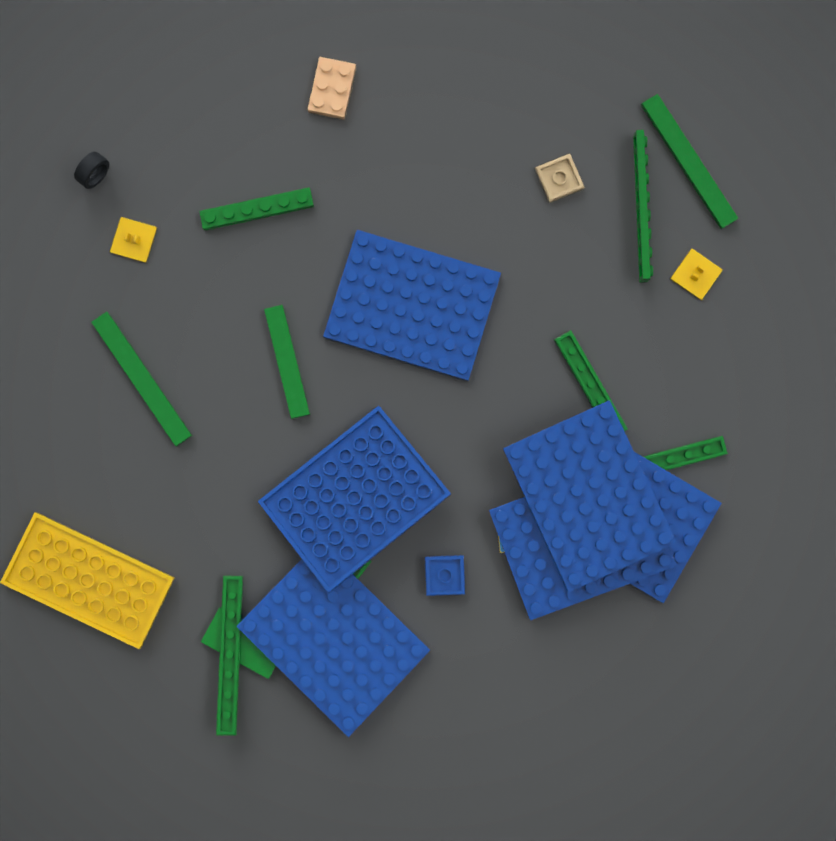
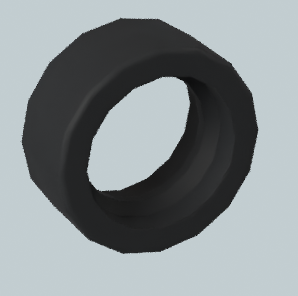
(91, 170)

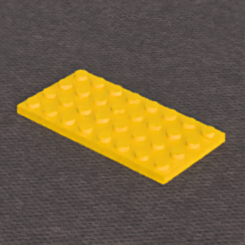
(87, 580)

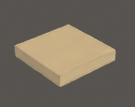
(559, 178)

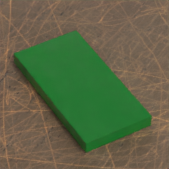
(250, 654)

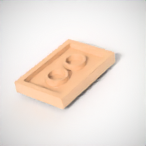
(331, 88)

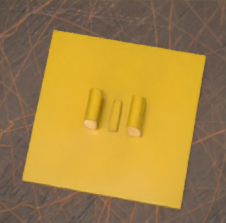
(133, 239)
(696, 274)

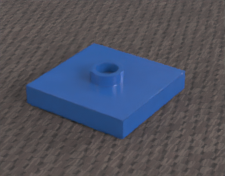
(445, 575)

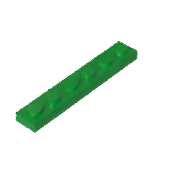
(256, 209)

